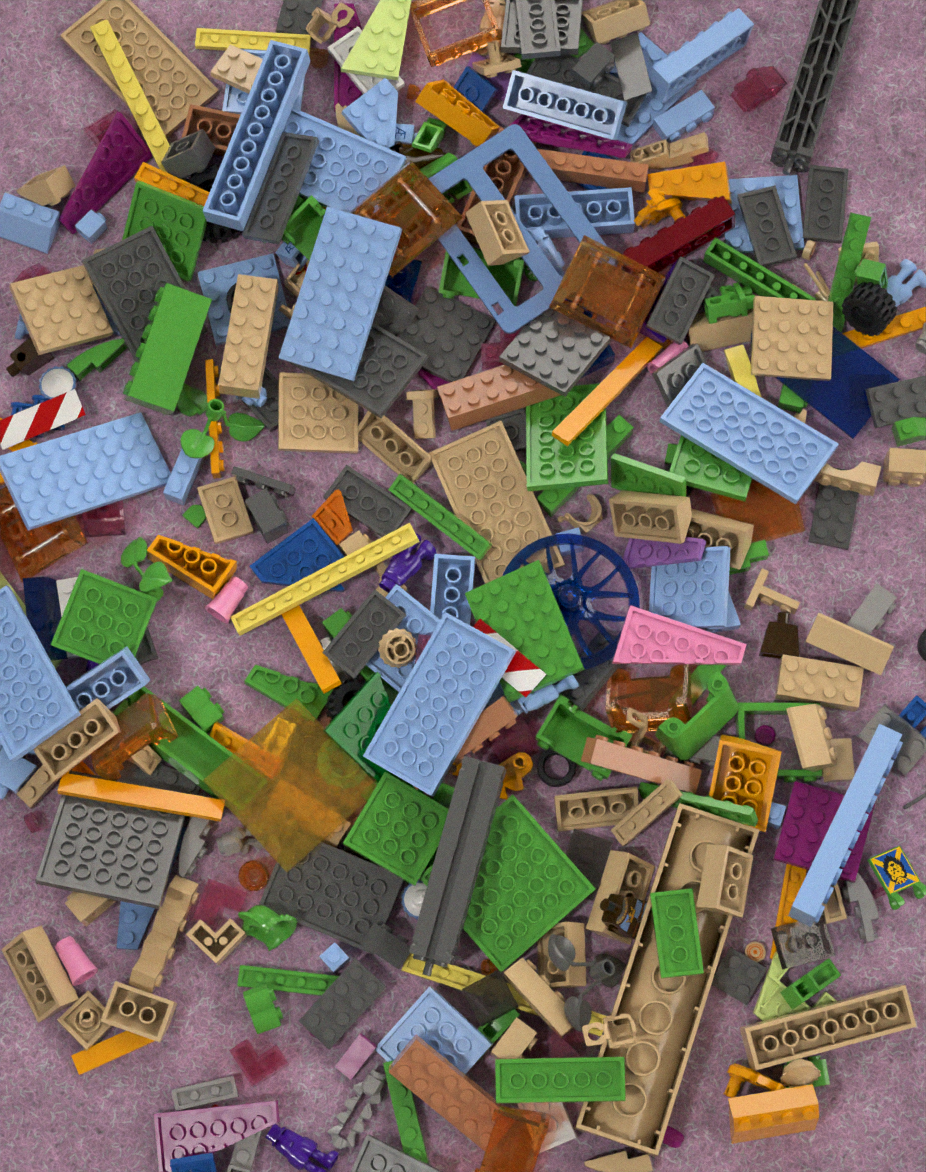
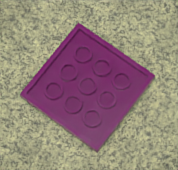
(806, 825)

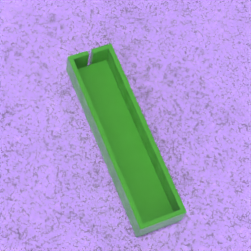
(192, 752)

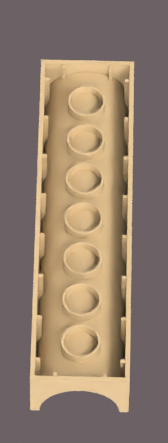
(666, 1008)

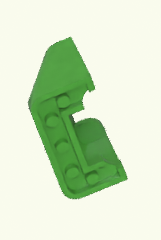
(304, 226)
(507, 276)
(568, 730)
(688, 738)

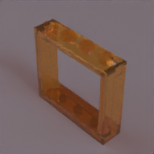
(457, 48)

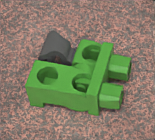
(729, 301)

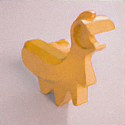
(658, 209)
(517, 767)
(741, 1074)

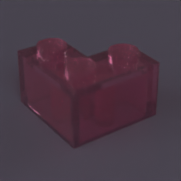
(757, 86)
(491, 351)
(257, 1067)

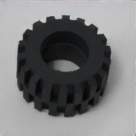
(869, 308)
(346, 689)

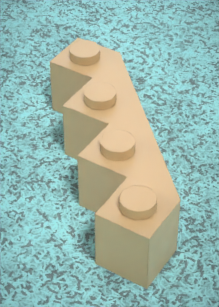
(161, 940)

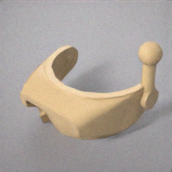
(595, 517)

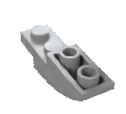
(193, 846)
(865, 909)
(244, 1154)

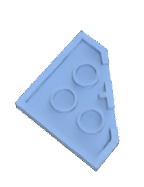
(375, 114)

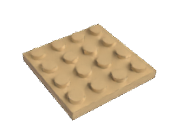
(60, 309)
(792, 338)
(314, 416)

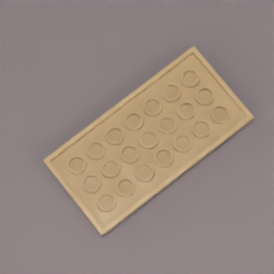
(160, 67)
(492, 498)

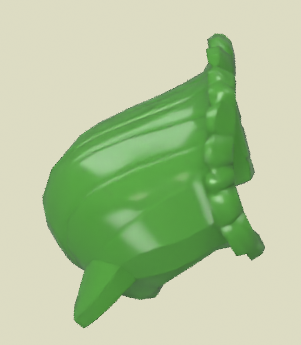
(267, 925)

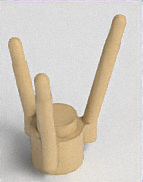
(823, 293)

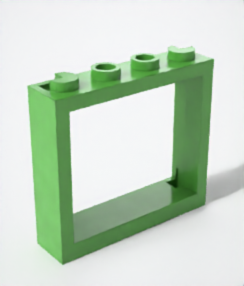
(773, 709)

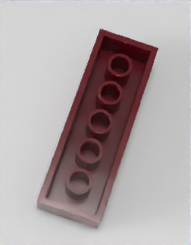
(684, 235)

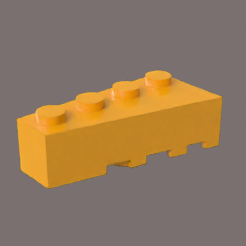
(457, 112)
(693, 182)
(192, 565)

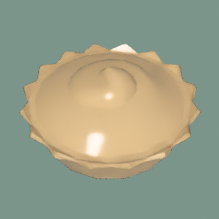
(397, 648)
(799, 1073)

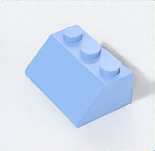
(28, 223)

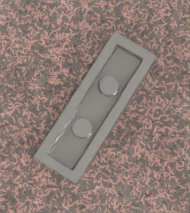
(205, 1093)

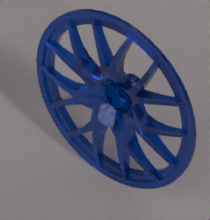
(580, 606)

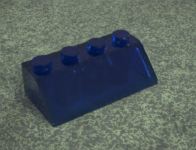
(44, 612)

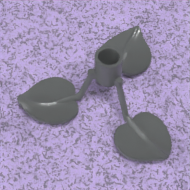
(604, 969)

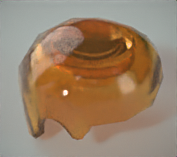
(251, 871)

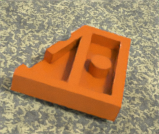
(334, 518)

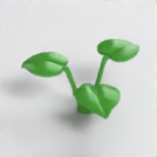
(199, 444)
(154, 576)

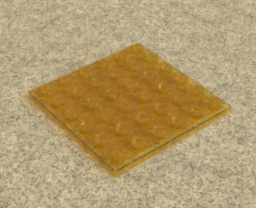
(291, 785)

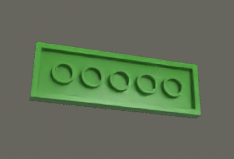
(560, 1080)

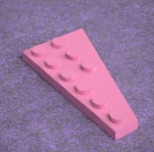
(660, 640)

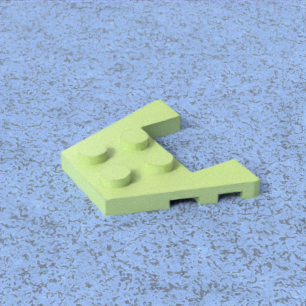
(771, 1002)

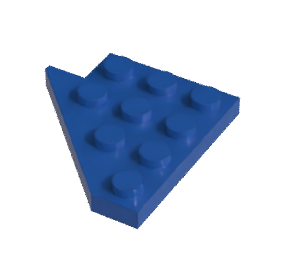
(298, 557)

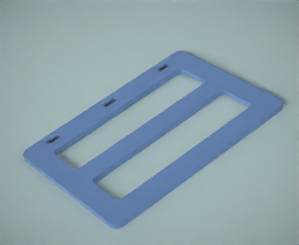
(476, 273)

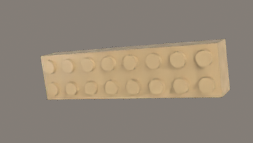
(827, 1027)

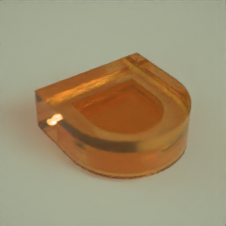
(319, 57)

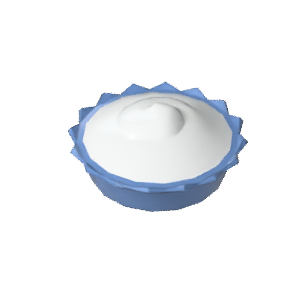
(56, 382)
(413, 898)

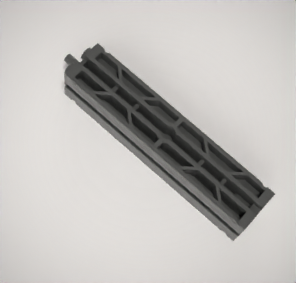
(813, 84)
(457, 863)

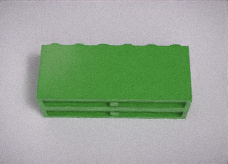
(166, 349)

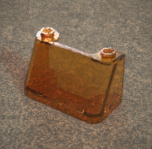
(652, 696)
(139, 725)
(514, 1140)

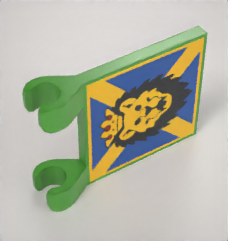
(896, 875)

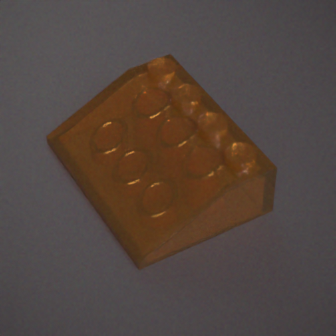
(765, 509)

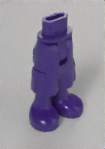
(404, 565)
(300, 1149)

